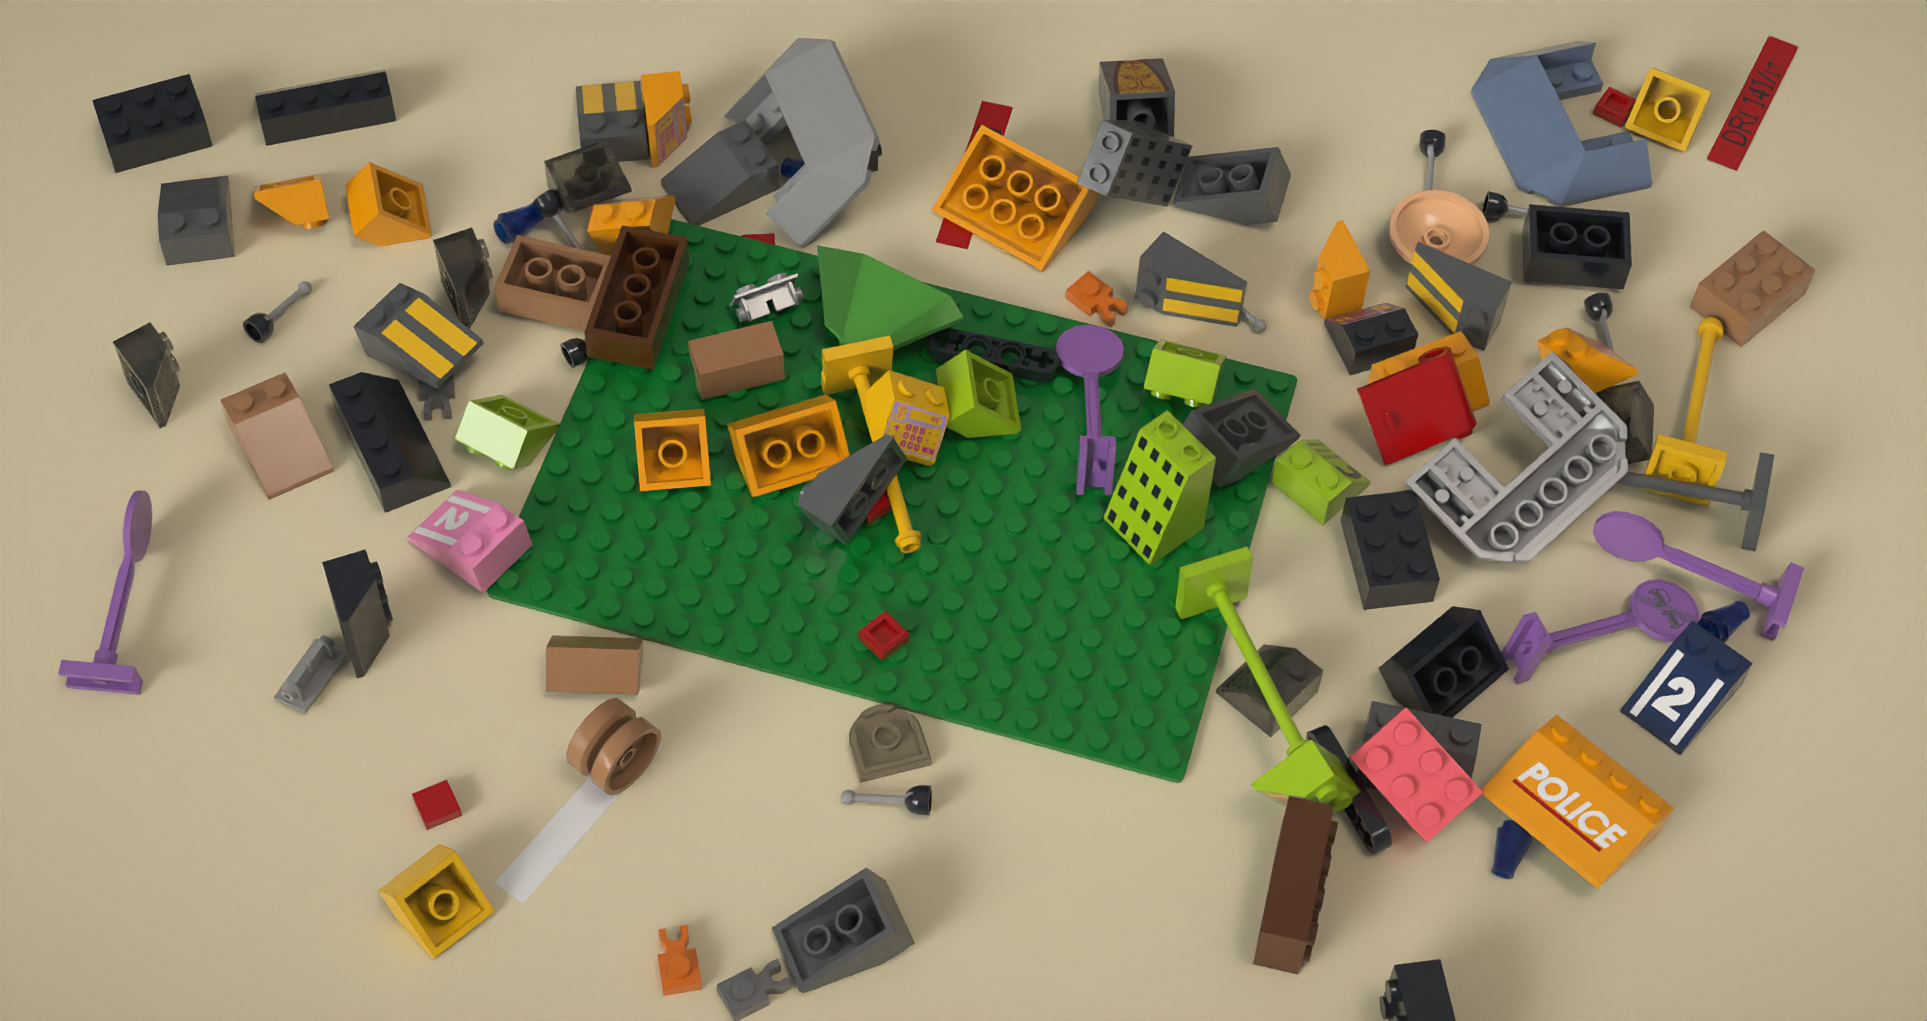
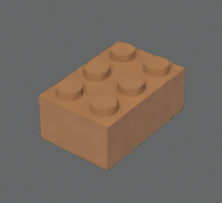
(550, 282)
(1753, 287)

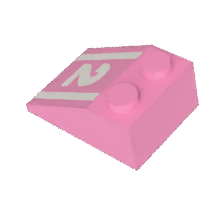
(473, 538)

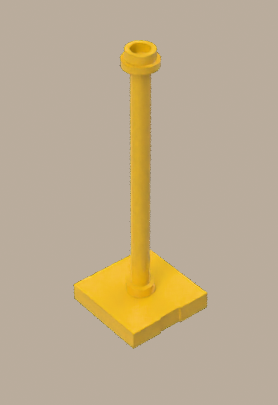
(857, 368)
(1684, 458)

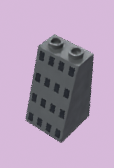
(1134, 162)

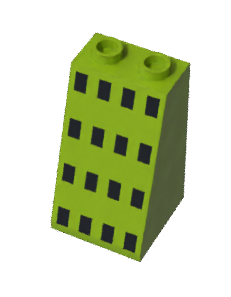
(1162, 489)

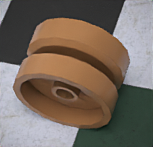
(613, 746)

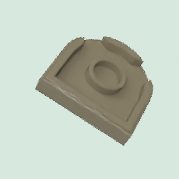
(887, 743)

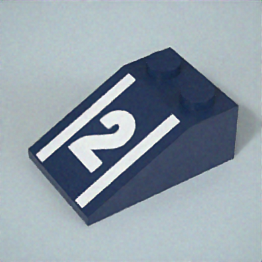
(1687, 687)

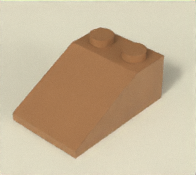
(276, 435)

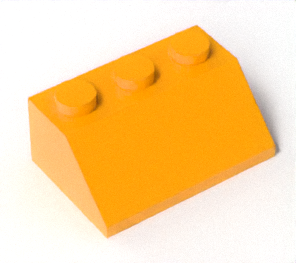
(1465, 358)
(788, 444)

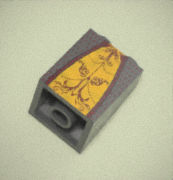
(1138, 92)

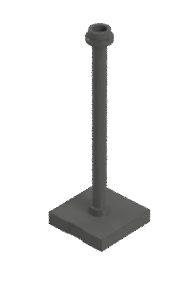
(1750, 500)

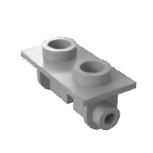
(754, 300)
(310, 674)

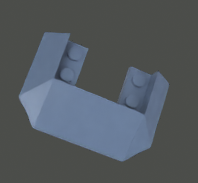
(1535, 136)

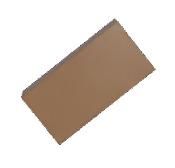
(737, 360)
(594, 664)

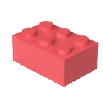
(1415, 774)

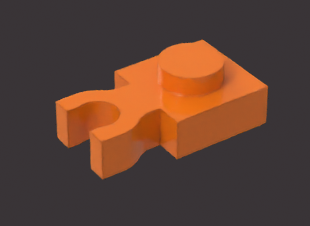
(1094, 296)
(678, 966)

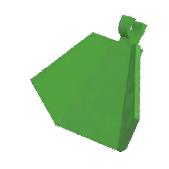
(874, 300)

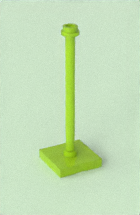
(1220, 584)

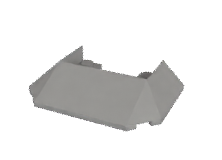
(829, 124)
(1552, 492)

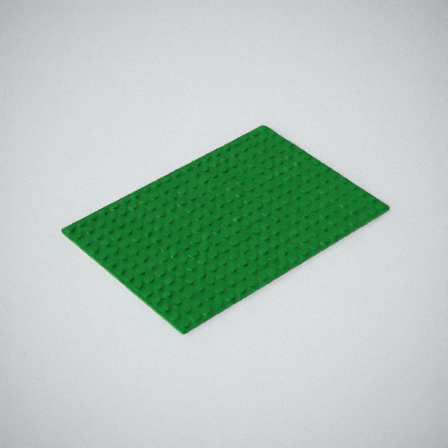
(1013, 605)

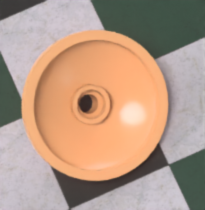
(1442, 220)

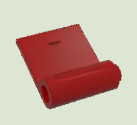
(1422, 406)

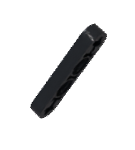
(994, 350)
(1362, 810)

